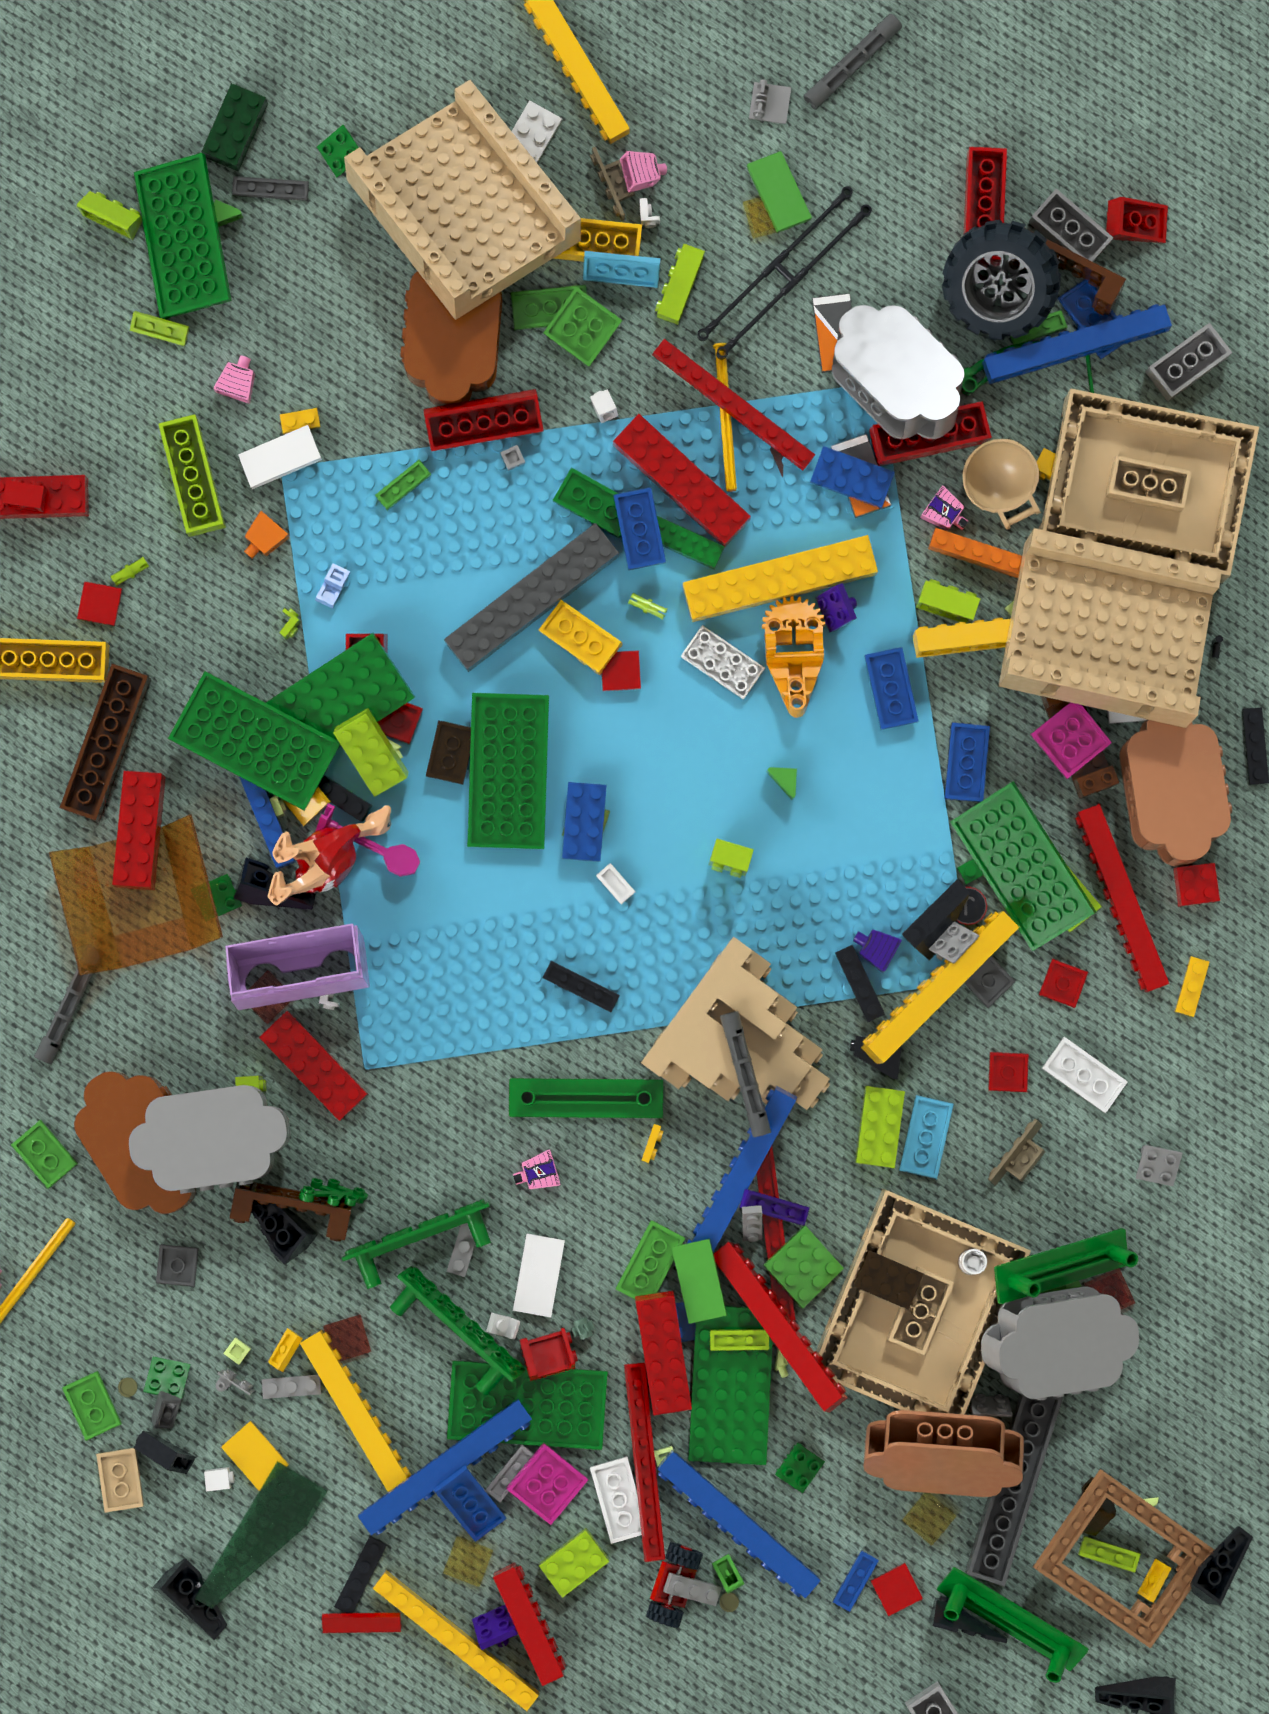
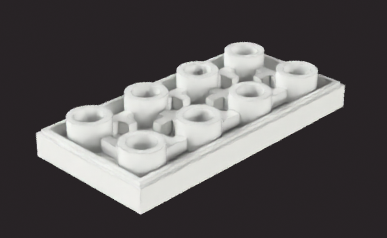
(280, 457)
(722, 662)
(538, 1275)

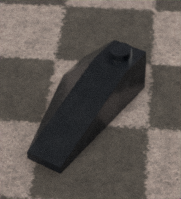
(255, 883)
(937, 919)
(284, 1230)
(1220, 1567)
(180, 1587)
(967, 1622)
(1149, 1694)

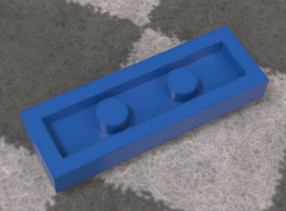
(855, 1580)

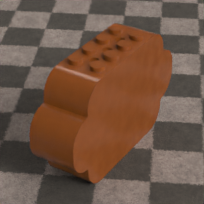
(446, 353)
(104, 1127)

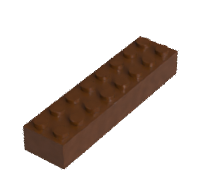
(105, 742)

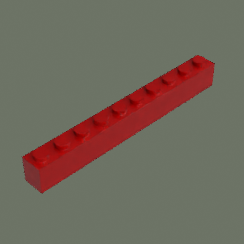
(1122, 898)
(779, 1327)

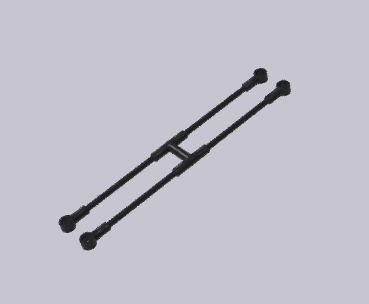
(792, 280)

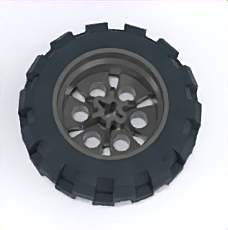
(977, 307)

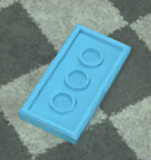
(621, 269)
(926, 1137)

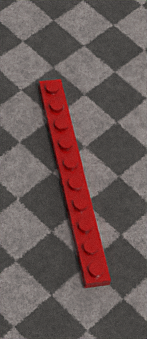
(733, 404)
(773, 1226)
(644, 1462)

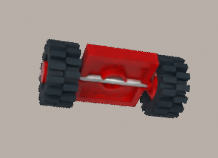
(687, 1561)

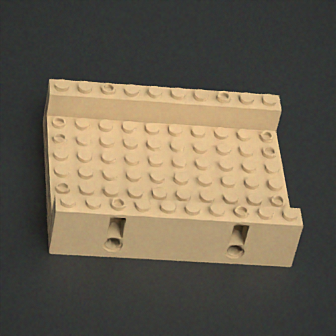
(465, 202)
(1150, 479)
(1109, 628)
(933, 1350)

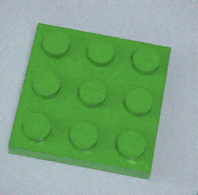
(582, 326)
(803, 1266)

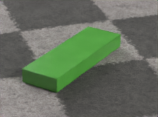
(1053, 323)
(403, 485)

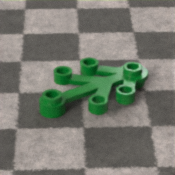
(334, 1192)

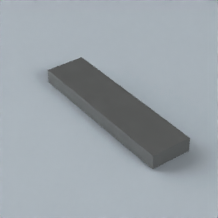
(270, 188)

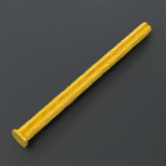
(726, 426)
(35, 1267)

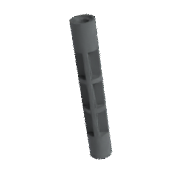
(853, 61)
(62, 1018)
(745, 1073)

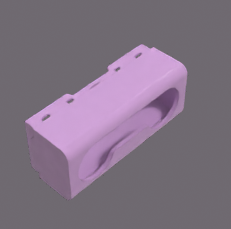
(293, 954)

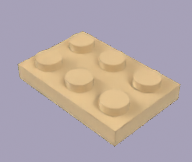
(120, 1480)

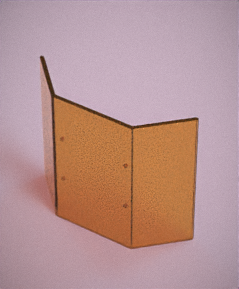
(134, 926)

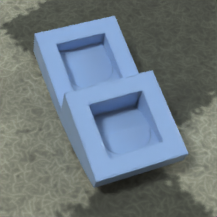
(332, 585)

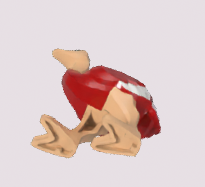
(323, 857)

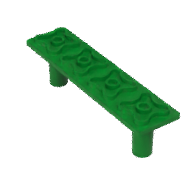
(586, 1098)
(467, 1214)
(1063, 1266)
(468, 1330)
(1012, 1619)

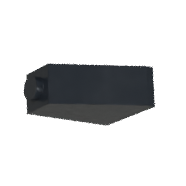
(889, 1067)
(164, 1452)

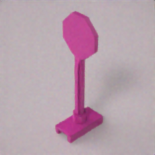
(398, 859)

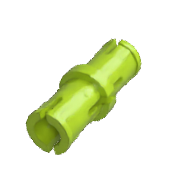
(129, 571)
(647, 606)

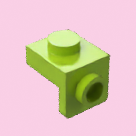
(290, 627)

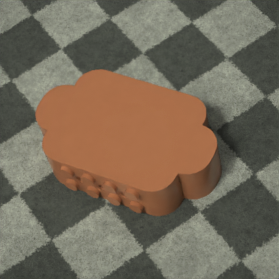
(1175, 790)
(944, 1453)

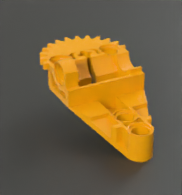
(794, 668)

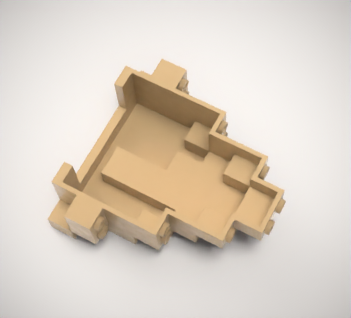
(698, 1046)

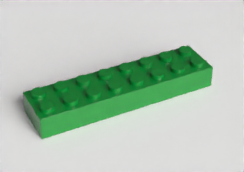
(689, 543)

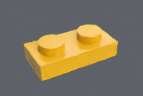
(299, 419)
(650, 1151)
(285, 1350)
(1154, 1580)

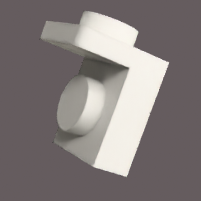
(645, 211)
(326, 1003)
(503, 1325)

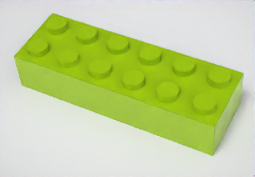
(192, 475)

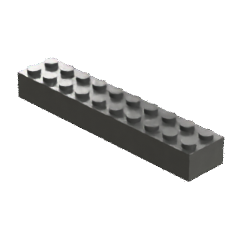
(531, 597)
(1007, 1511)

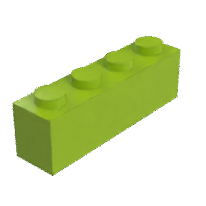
(680, 284)

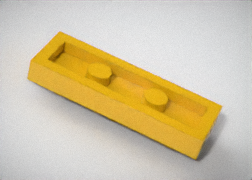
(1192, 986)

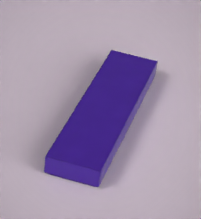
(776, 1207)

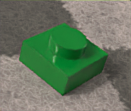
(969, 871)

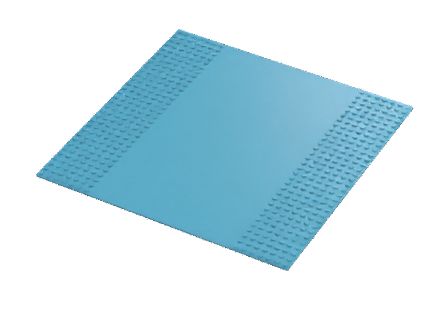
(683, 758)

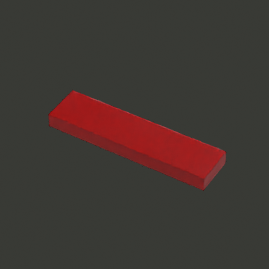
(361, 1622)

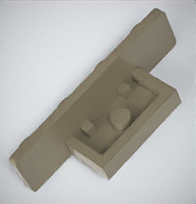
(614, 180)
(1021, 1157)

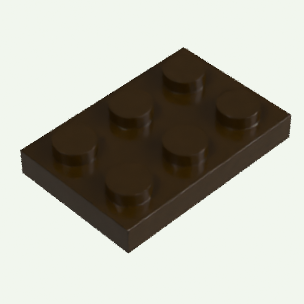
(450, 753)
(888, 1279)

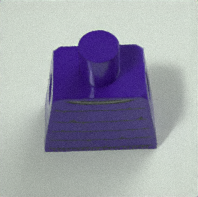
(877, 948)

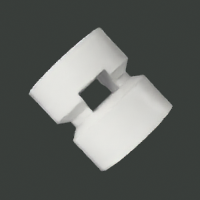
(972, 1261)

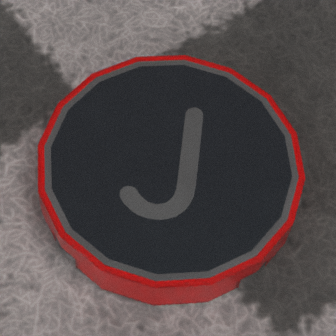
(974, 908)

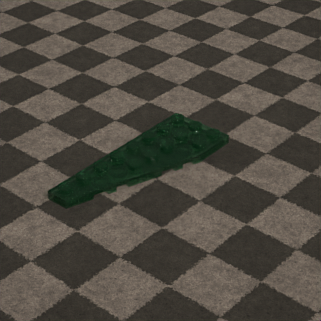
(271, 1521)

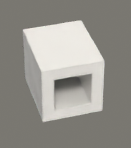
(604, 406)
(218, 1479)

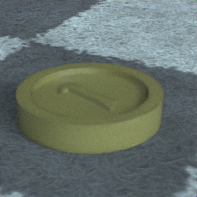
(127, 1387)
(729, 1602)

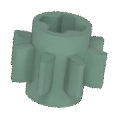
(583, 1328)

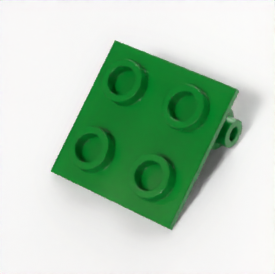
(336, 148)
(223, 895)
(167, 1376)
(799, 1467)

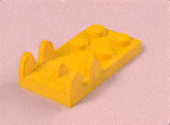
(580, 637)

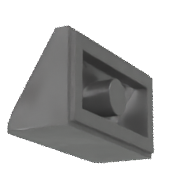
(165, 1410)

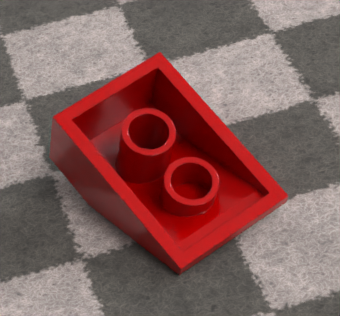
(1136, 220)

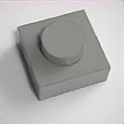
(512, 457)

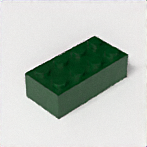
(234, 127)

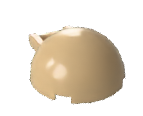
(1002, 478)

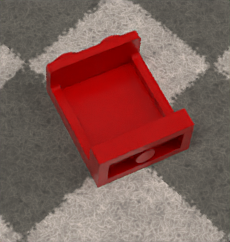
(548, 1354)

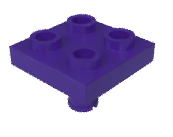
(836, 607)
(494, 1627)

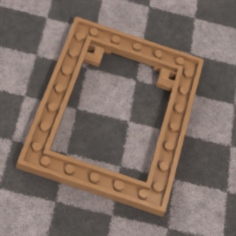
(1154, 1618)

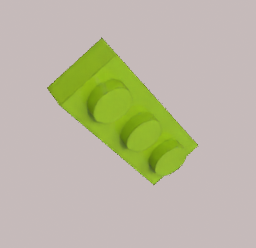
(159, 328)
(739, 1339)
(1109, 1554)

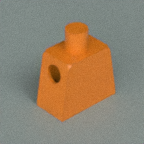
(264, 536)

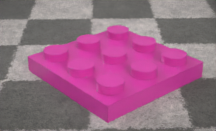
(1071, 739)
(547, 1483)

